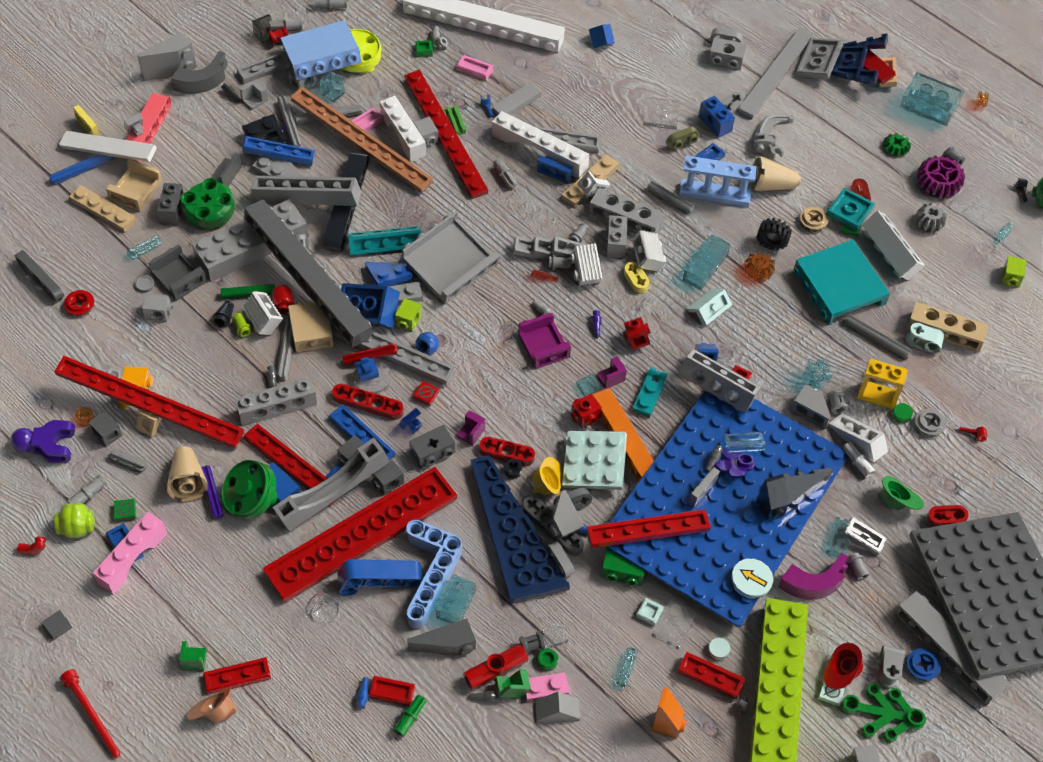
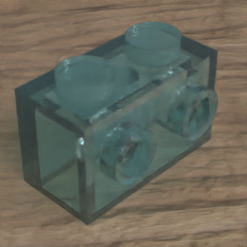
(455, 599)

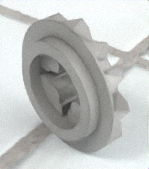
(928, 415)

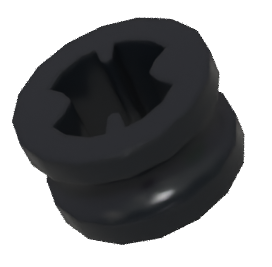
(513, 474)

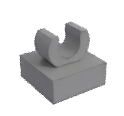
(134, 124)

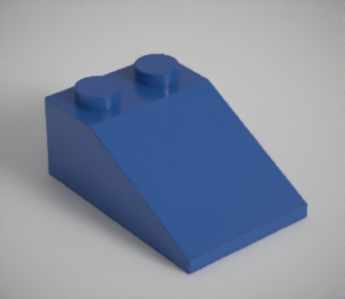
(374, 301)

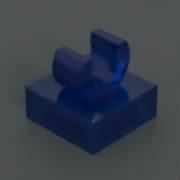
(411, 421)

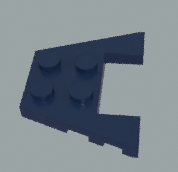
(852, 60)

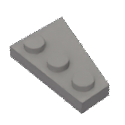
(275, 167)

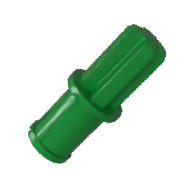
(410, 715)

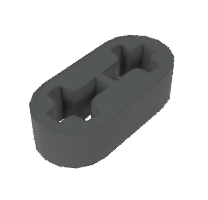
(579, 497)

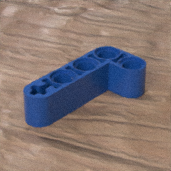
(378, 573)

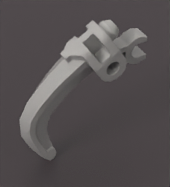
(765, 141)

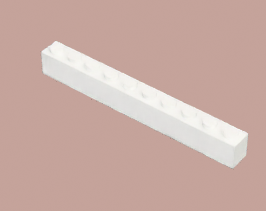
(489, 22)

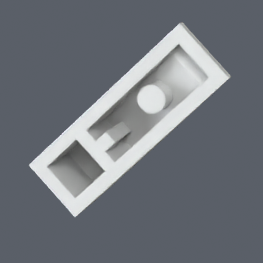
(865, 438)

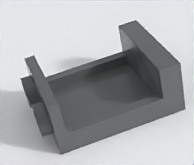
(177, 272)

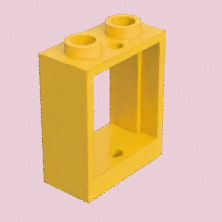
(878, 393)

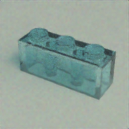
(705, 262)

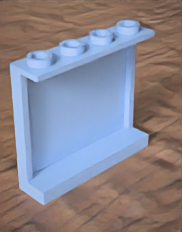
(321, 49)

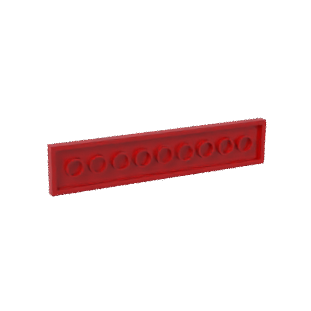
(359, 534)

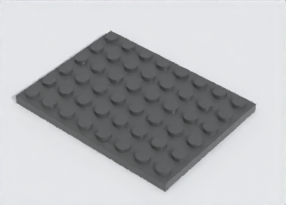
(989, 588)

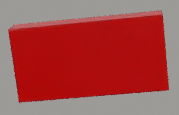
(392, 691)

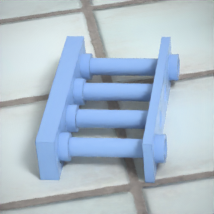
(716, 192)

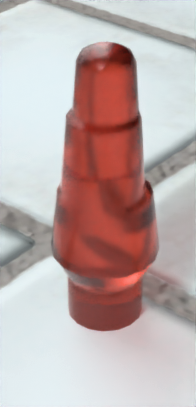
(541, 275)

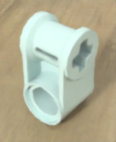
(926, 338)

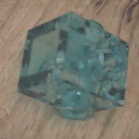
(332, 86)
(817, 366)

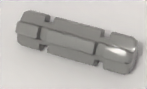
(128, 460)

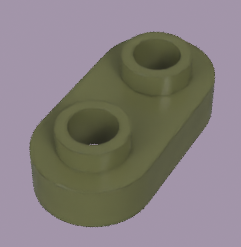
(682, 138)

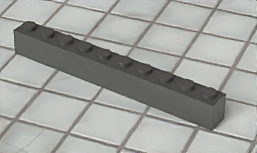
(308, 273)

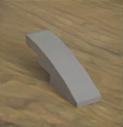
(543, 248)

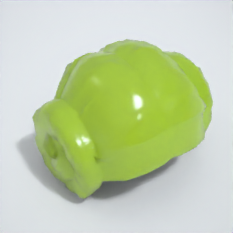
(74, 520)

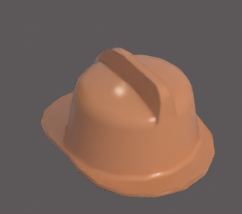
(214, 708)

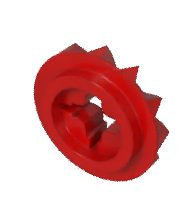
(86, 299)

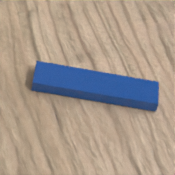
(278, 151)
(352, 425)

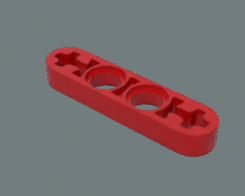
(366, 404)

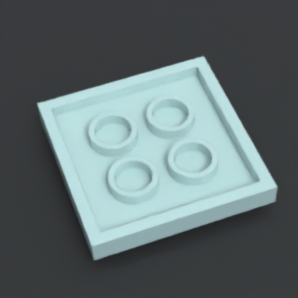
(594, 460)

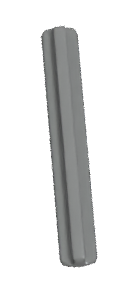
(346, 111)
(289, 121)
(878, 336)
(286, 351)

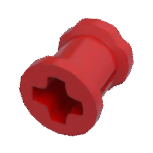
(275, 36)

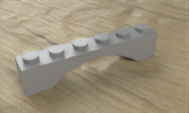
(302, 506)

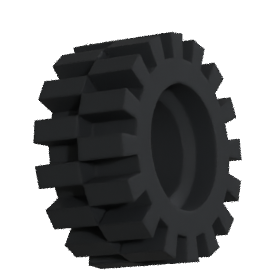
(774, 234)

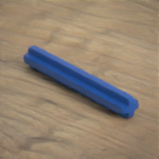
(78, 168)

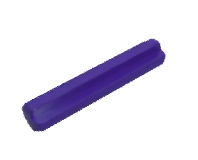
(212, 494)

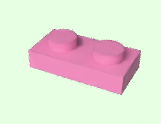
(547, 685)

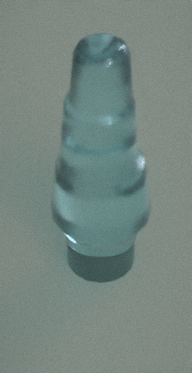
(1004, 232)

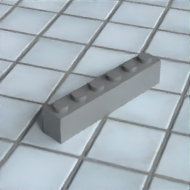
(306, 190)
(941, 639)

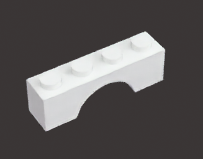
(411, 140)

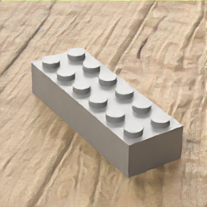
(240, 245)

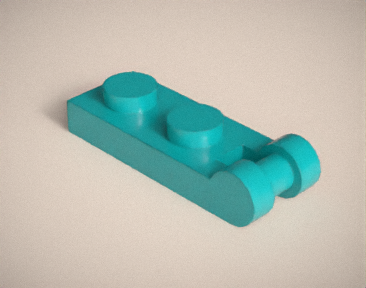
(650, 392)

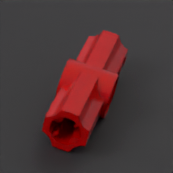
(484, 672)

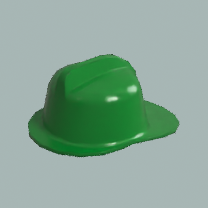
(898, 496)

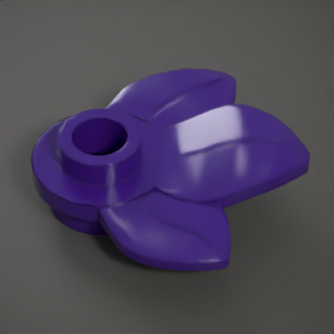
(735, 463)

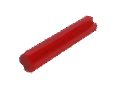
(374, 353)

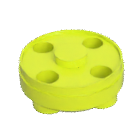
(369, 50)

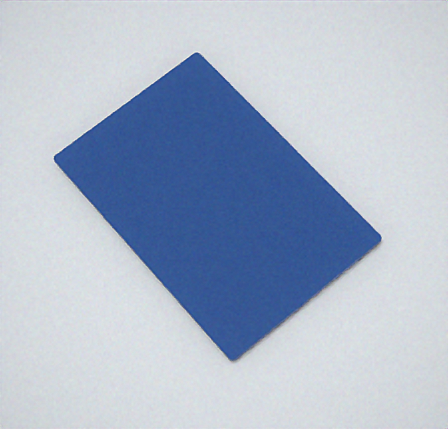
(703, 561)

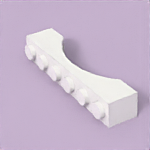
(514, 130)

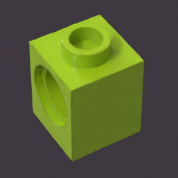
(1013, 271)
(408, 315)

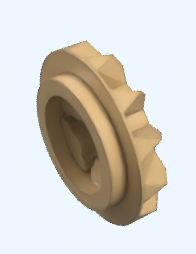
(812, 213)

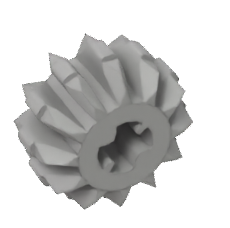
(931, 217)

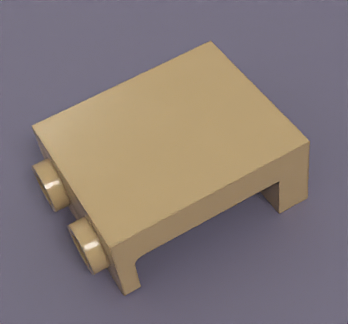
(135, 186)
(310, 327)

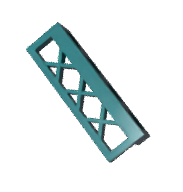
(382, 239)

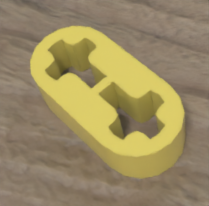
(634, 278)

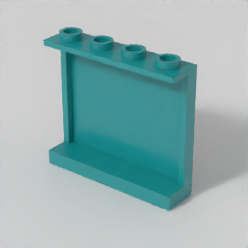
(840, 280)

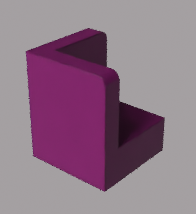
(614, 374)
(472, 428)

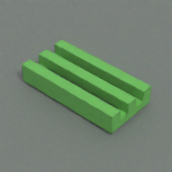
(449, 110)

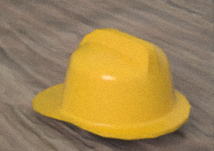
(548, 477)

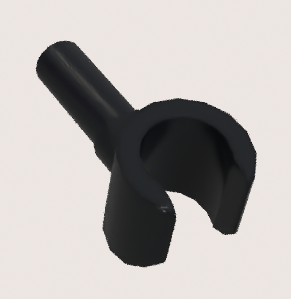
(1022, 184)

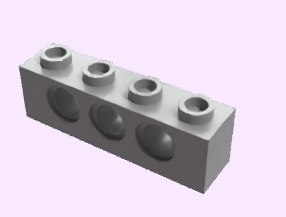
(638, 215)
(729, 380)
(276, 401)

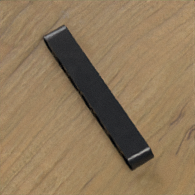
(342, 215)

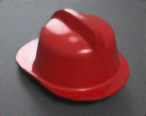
(843, 666)

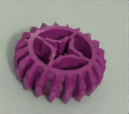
(935, 176)

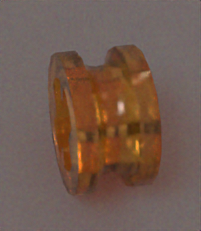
(982, 99)
(81, 412)

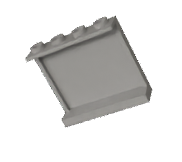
(448, 258)

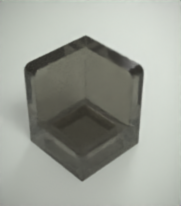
(261, 27)

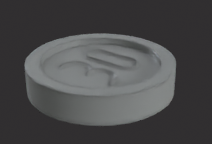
(144, 283)

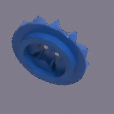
(928, 657)

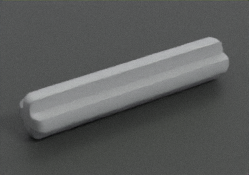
(670, 197)

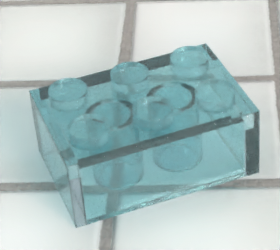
(931, 99)

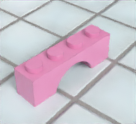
(115, 567)

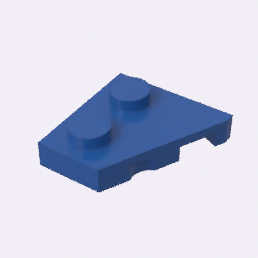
(388, 273)

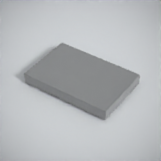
(819, 58)

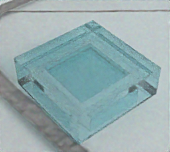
(588, 385)

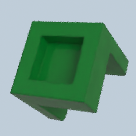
(192, 657)
(513, 686)

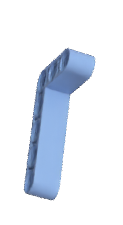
(435, 571)

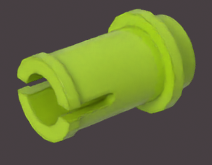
(243, 328)

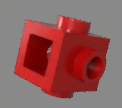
(637, 333)
(586, 410)

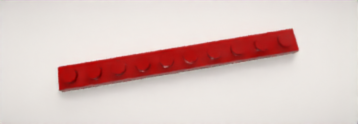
(446, 134)
(149, 401)

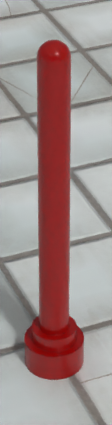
(70, 680)

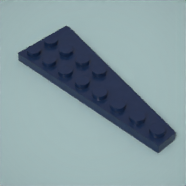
(519, 548)

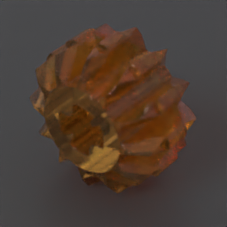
(759, 266)

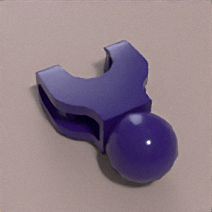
(44, 439)

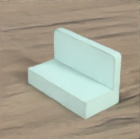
(710, 305)

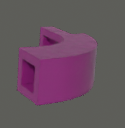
(814, 586)

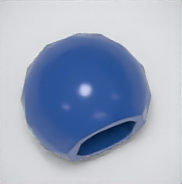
(427, 343)

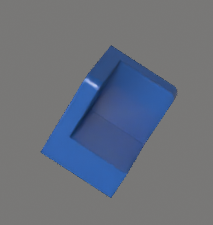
(601, 35)

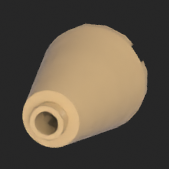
(773, 176)
(186, 476)

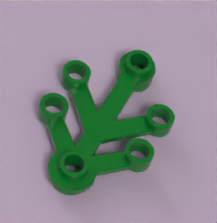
(886, 713)

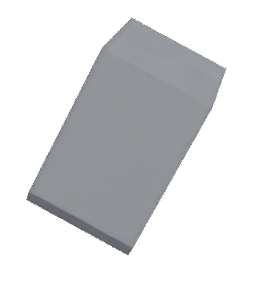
(557, 708)

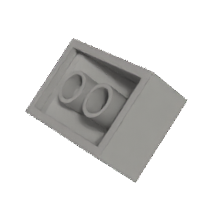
(166, 57)

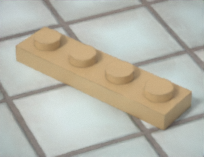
(601, 170)
(102, 208)

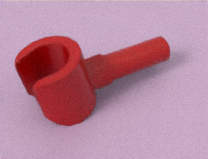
(980, 432)

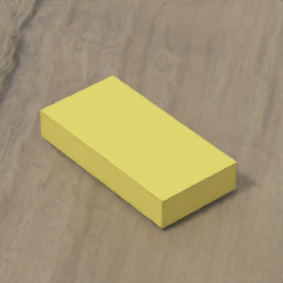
(85, 121)

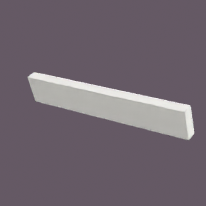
(107, 146)

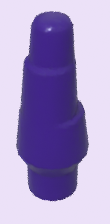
(596, 322)

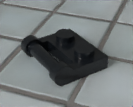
(263, 128)

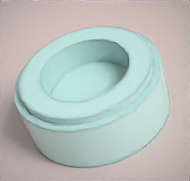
(719, 649)

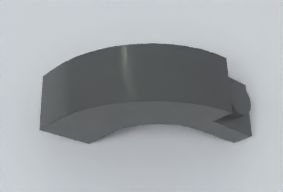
(200, 80)

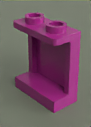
(543, 341)

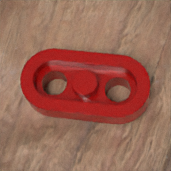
(946, 515)

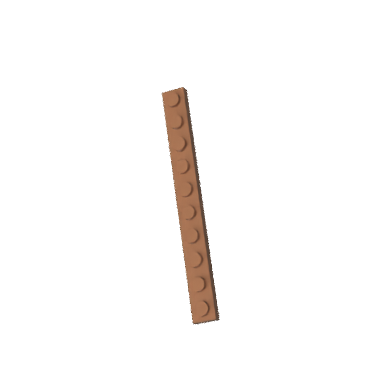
(362, 140)

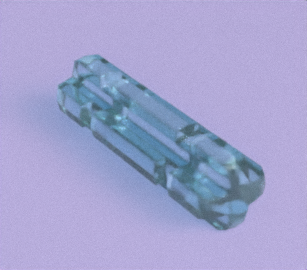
(144, 247)
(626, 667)

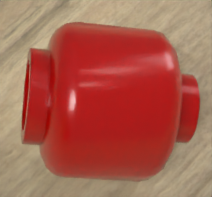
(282, 297)

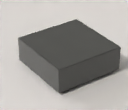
(56, 624)

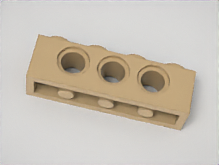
(957, 329)

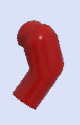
(33, 549)

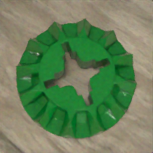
(896, 149)

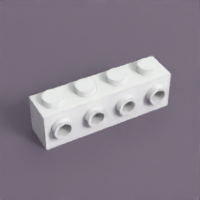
(892, 245)

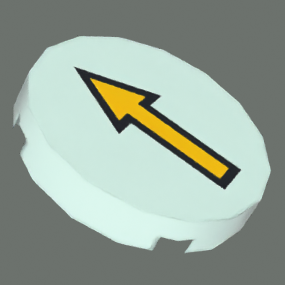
(751, 578)

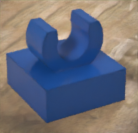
(366, 369)

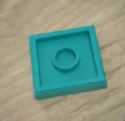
(850, 209)

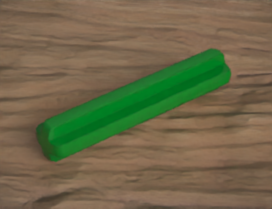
(245, 291)

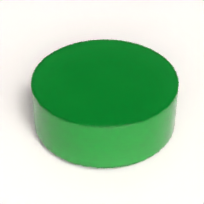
(902, 413)
(547, 659)

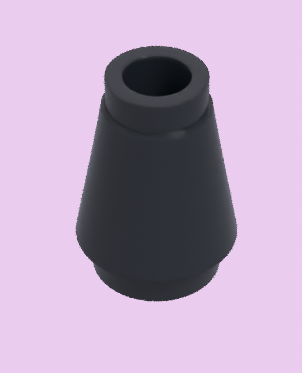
(223, 315)

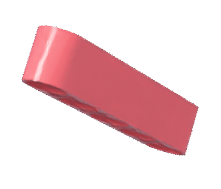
(153, 116)

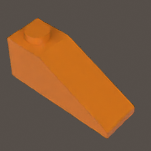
(669, 716)

